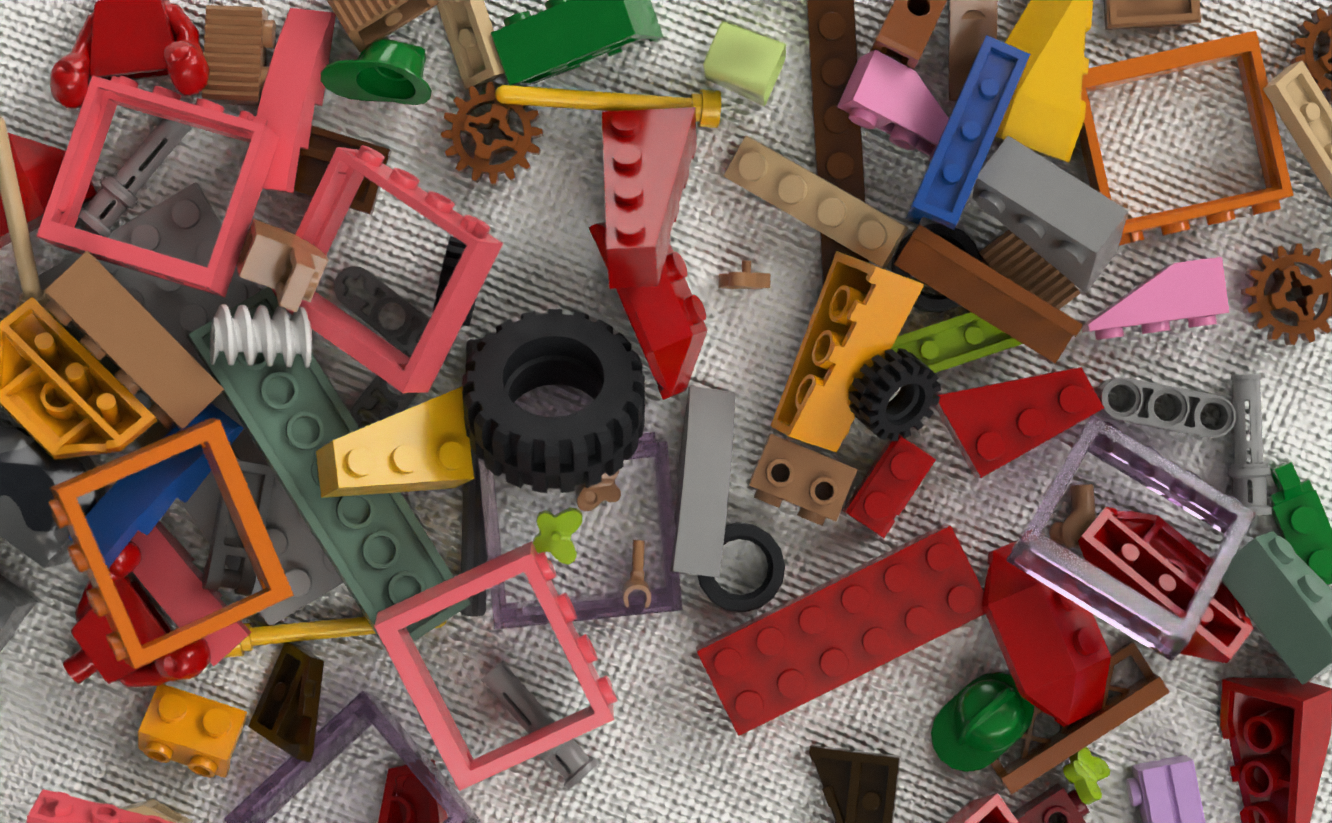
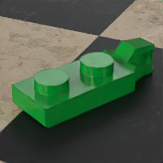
(1302, 520)

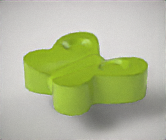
(556, 533)
(1085, 772)

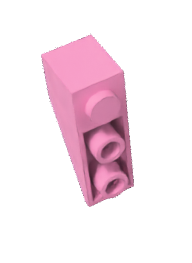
(895, 101)
(1176, 292)

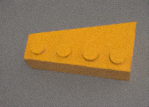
(851, 323)

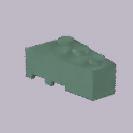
(1285, 603)

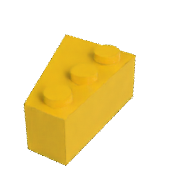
(401, 453)

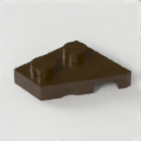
(291, 702)
(858, 783)

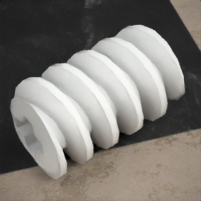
(261, 335)

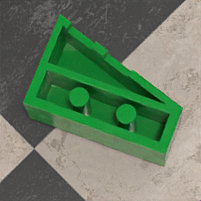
(569, 35)

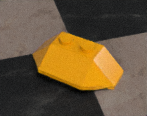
(62, 389)

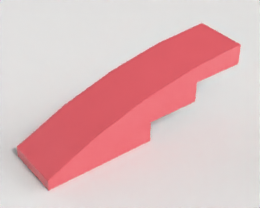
(294, 89)
(177, 587)

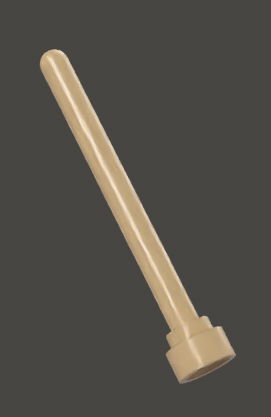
(18, 225)

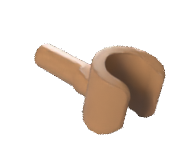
(637, 575)

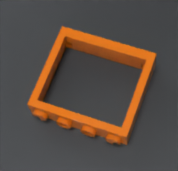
(1262, 116)
(242, 510)

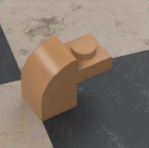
(281, 263)

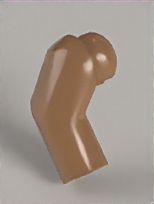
(1082, 516)

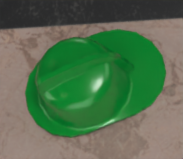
(381, 73)
(981, 722)

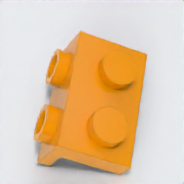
(190, 731)

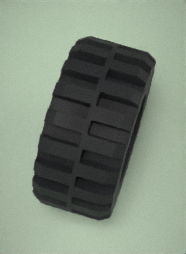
(554, 352)

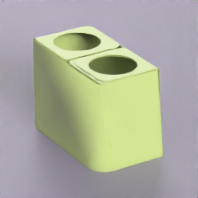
(744, 62)

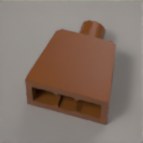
(908, 29)

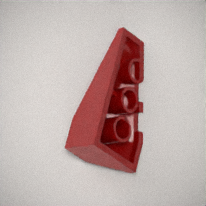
(1277, 744)

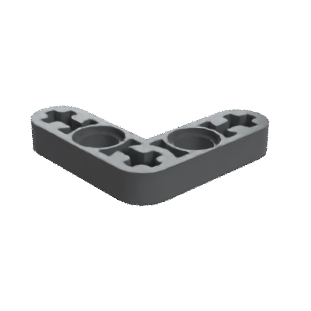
(403, 338)

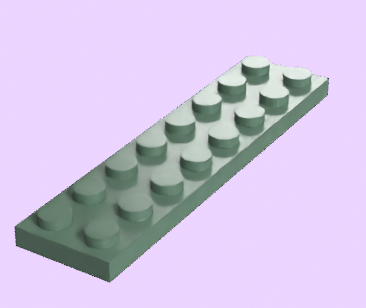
(290, 416)

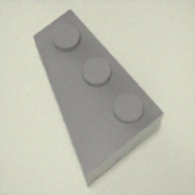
(1051, 211)

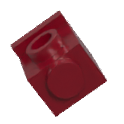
(1050, 802)

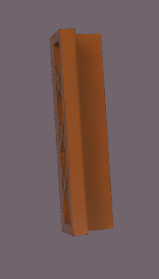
(987, 293)
(1086, 730)

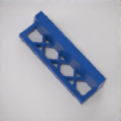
(968, 133)

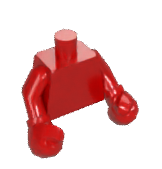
(131, 41)
(148, 625)

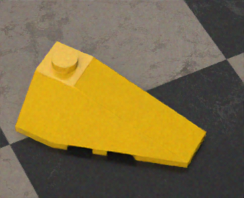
(1047, 100)

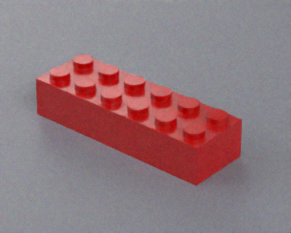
(843, 628)

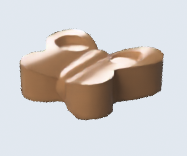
(745, 279)
(592, 496)

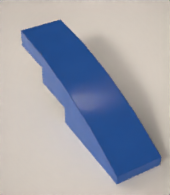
(146, 495)

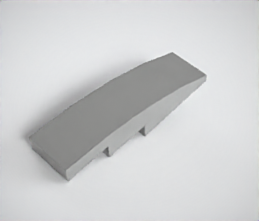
(703, 481)

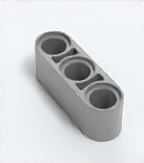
(1187, 407)

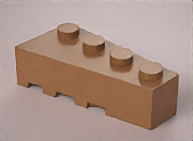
(133, 341)

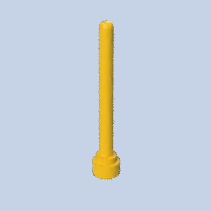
(706, 102)
(303, 632)

